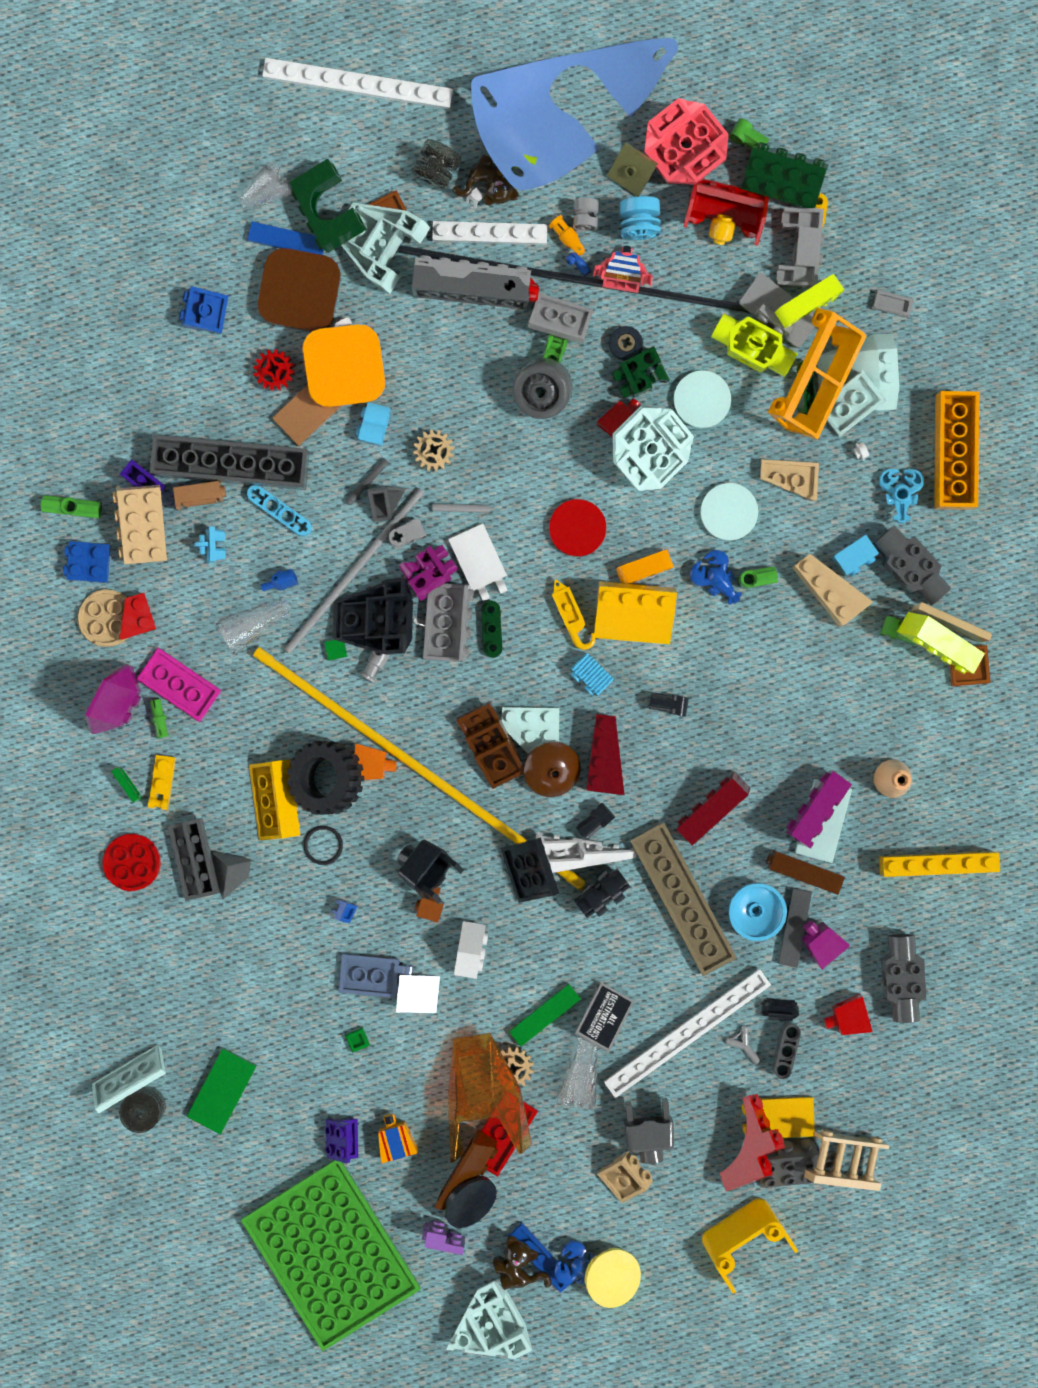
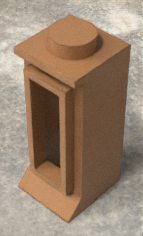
(199, 494)

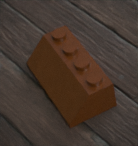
(470, 1165)

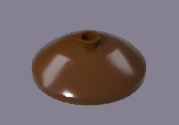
(545, 760)

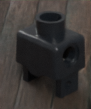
(425, 868)

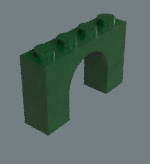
(307, 190)

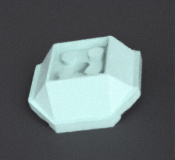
(668, 450)

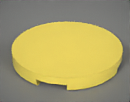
(612, 1277)

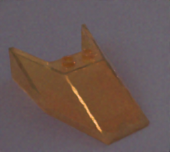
(482, 1089)

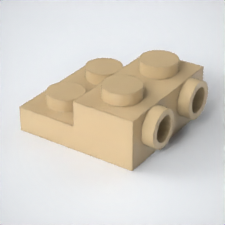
(625, 1177)

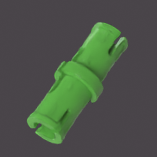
(158, 718)

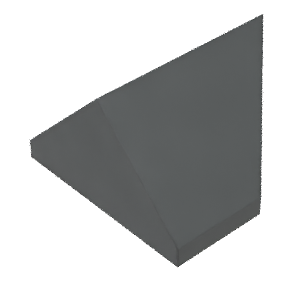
(384, 502)
(230, 872)

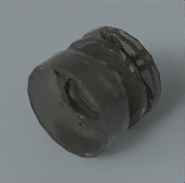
(436, 164)
(145, 1099)

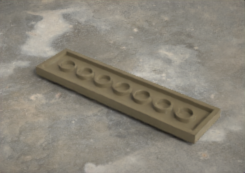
(683, 899)

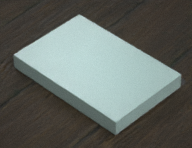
(854, 403)

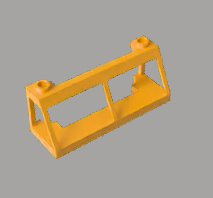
(848, 344)

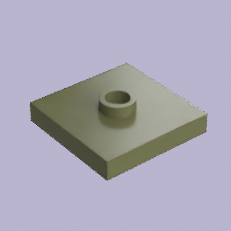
(632, 169)

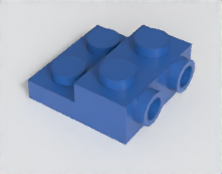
(203, 310)
(87, 562)

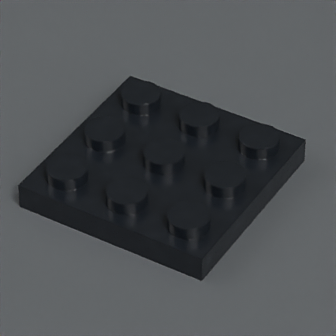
(529, 870)

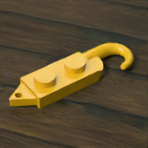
(570, 614)

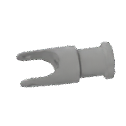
(375, 663)

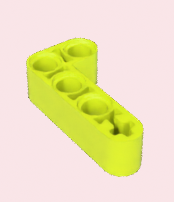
(808, 301)

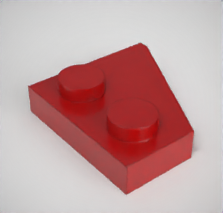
(136, 617)

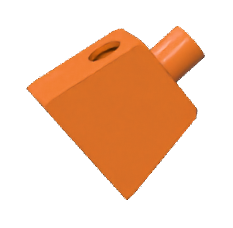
(374, 762)

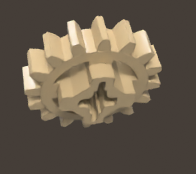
(444, 444)
(522, 1065)

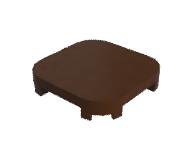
(299, 290)

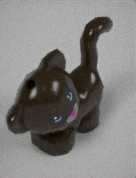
(497, 189)
(517, 1256)

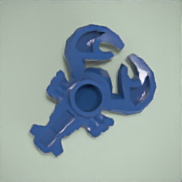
(716, 576)
(578, 1266)

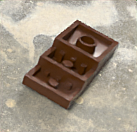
(491, 745)

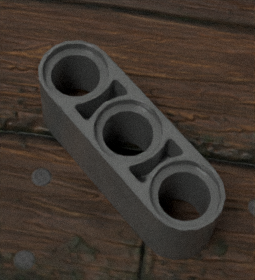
(786, 1059)

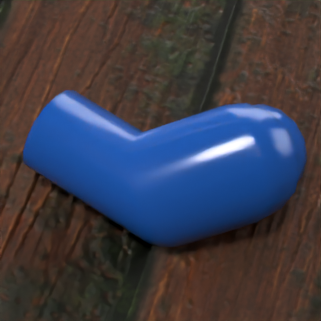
(574, 258)

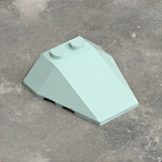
(880, 363)

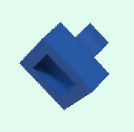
(345, 911)

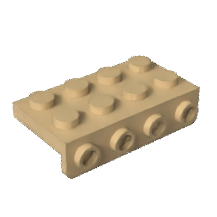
(140, 524)

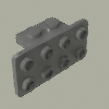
(791, 1162)

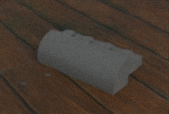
(193, 859)

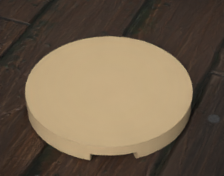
(101, 617)

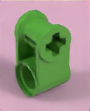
(555, 348)

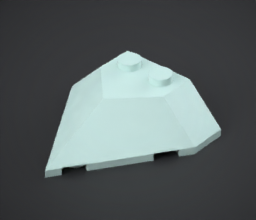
(492, 1325)

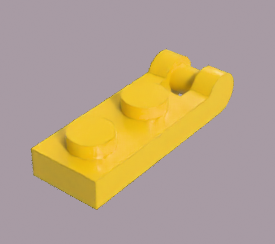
(162, 781)

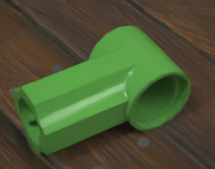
(745, 134)
(759, 577)
(890, 629)

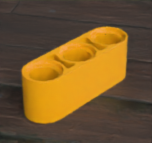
(645, 567)

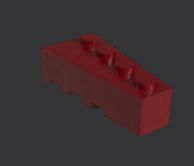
(605, 760)
(714, 808)

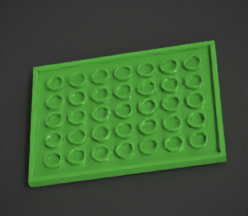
(330, 1254)

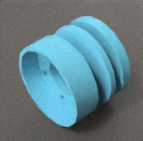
(640, 218)

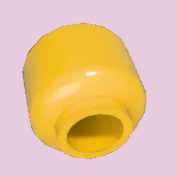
(722, 229)

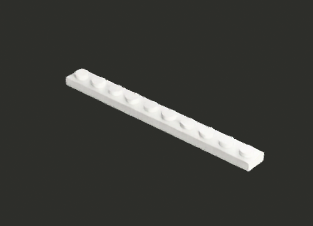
(357, 83)
(687, 1033)

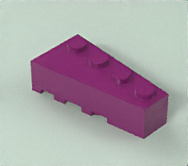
(818, 808)

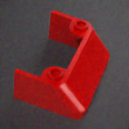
(715, 198)

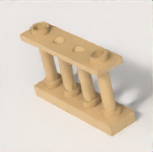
(850, 1179)

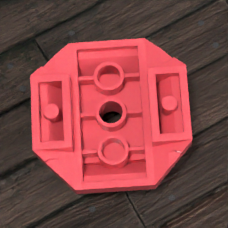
(691, 124)

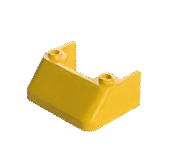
(738, 1230)

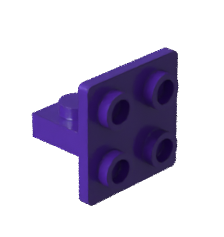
(342, 1139)

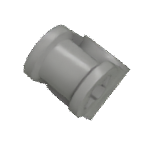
(410, 531)

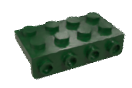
(784, 175)

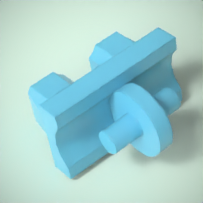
(212, 552)

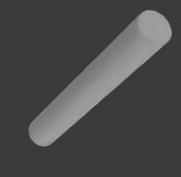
(461, 508)

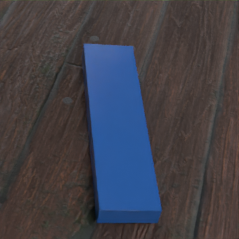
(282, 238)
(545, 1260)

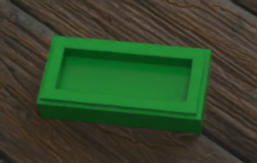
(127, 784)

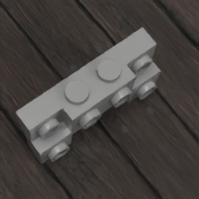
(807, 244)

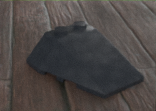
(376, 618)

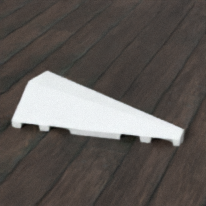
(580, 853)

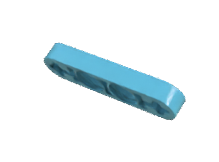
(278, 512)

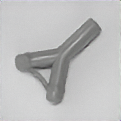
(744, 1044)

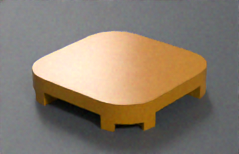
(343, 365)

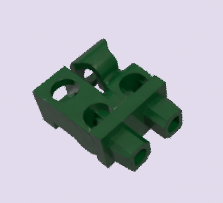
(634, 373)

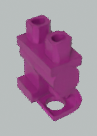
(433, 573)

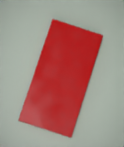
(496, 1130)

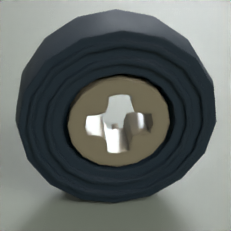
(622, 334)

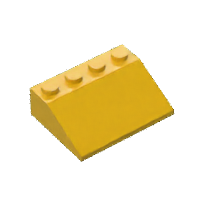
(635, 612)

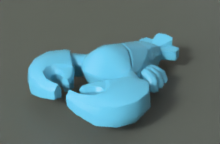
(901, 493)

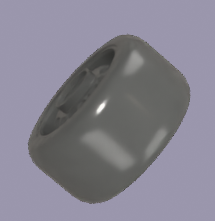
(548, 375)

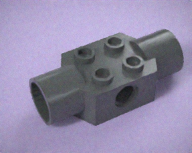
(912, 565)
(903, 978)

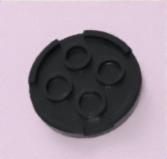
(470, 1202)

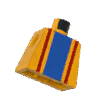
(395, 1140)

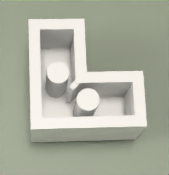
(470, 950)

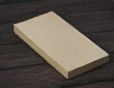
(952, 622)

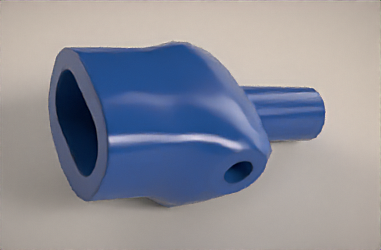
(281, 580)

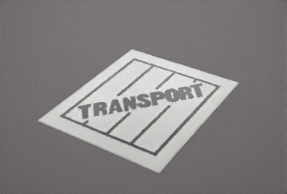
(417, 994)

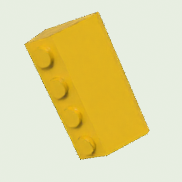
(273, 804)

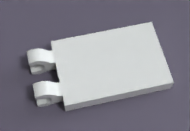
(479, 560)

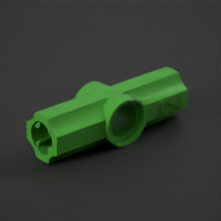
(60, 505)

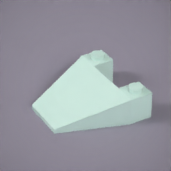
(377, 245)

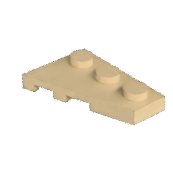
(792, 476)

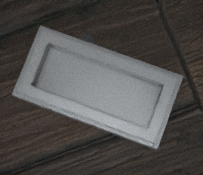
(892, 303)

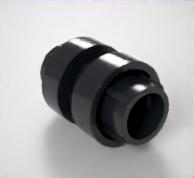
(596, 897)

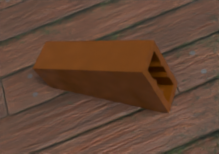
(805, 872)

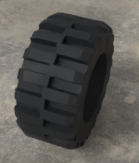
(303, 771)

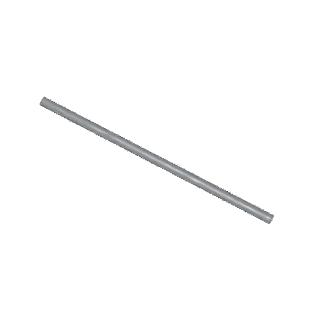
(354, 570)

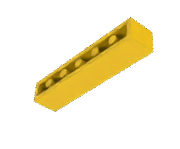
(939, 864)

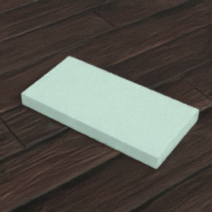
(826, 843)
(128, 1078)

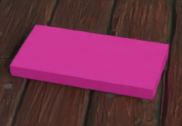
(179, 684)

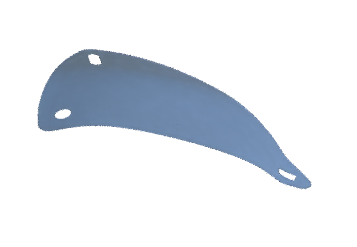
(534, 126)

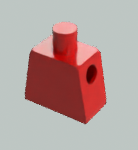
(617, 416)
(849, 1016)

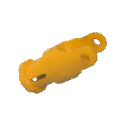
(568, 236)

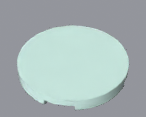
(702, 399)
(729, 511)

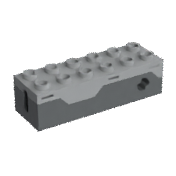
(473, 283)

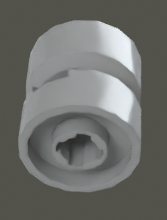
(585, 214)

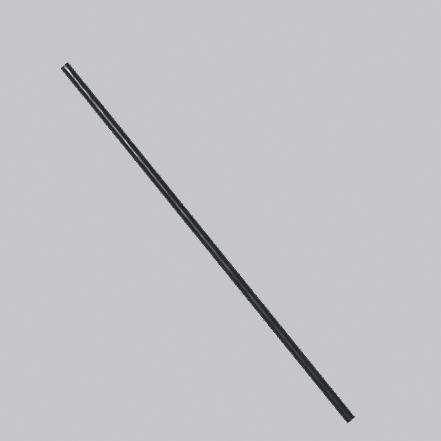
(580, 279)

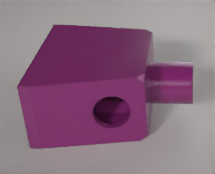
(823, 943)

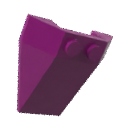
(114, 701)

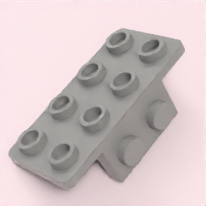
(764, 299)

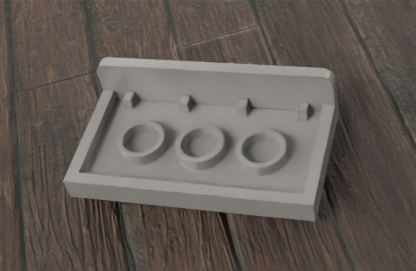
(447, 623)

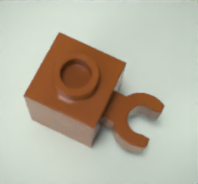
(429, 909)

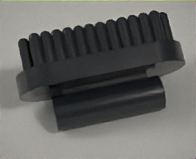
(780, 1009)

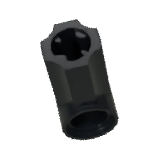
(673, 704)
(598, 818)

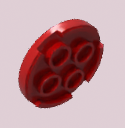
(577, 527)
(131, 862)

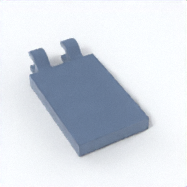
(371, 975)

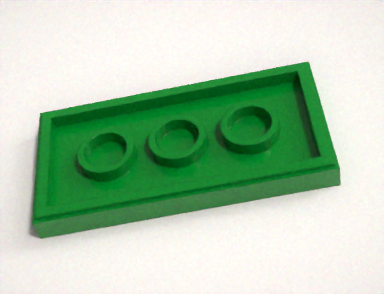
(221, 1091)

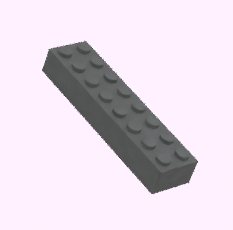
(229, 462)

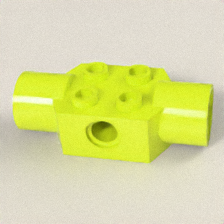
(754, 344)

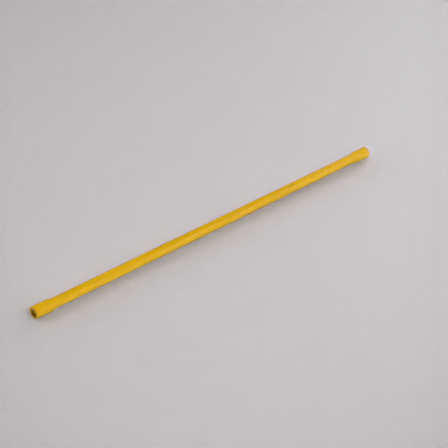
(269, 660)

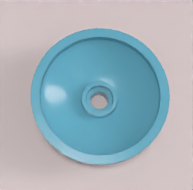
(766, 921)

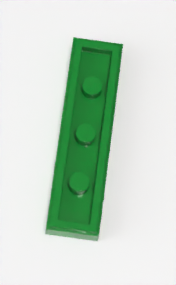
(544, 1015)

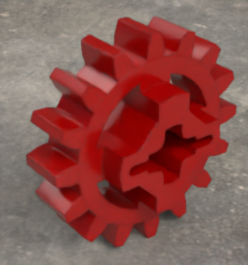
(281, 368)

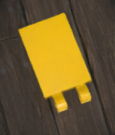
(789, 1115)

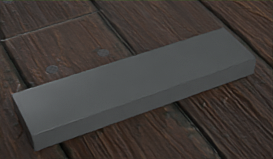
(794, 927)

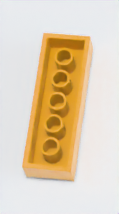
(956, 450)

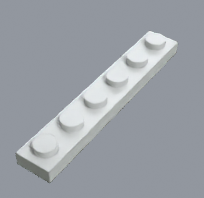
(489, 233)

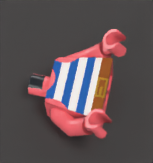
(623, 271)

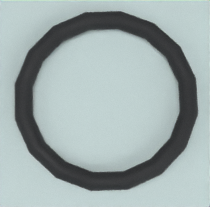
(339, 850)

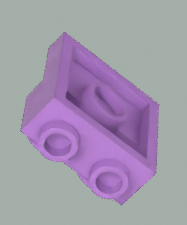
(437, 1238)

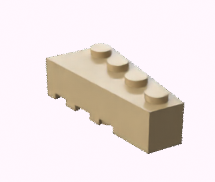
(833, 592)

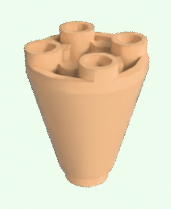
(886, 778)

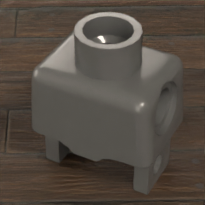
(649, 1134)

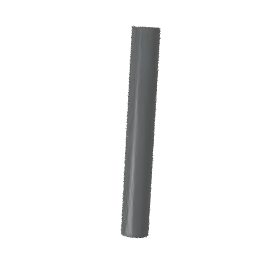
(367, 481)

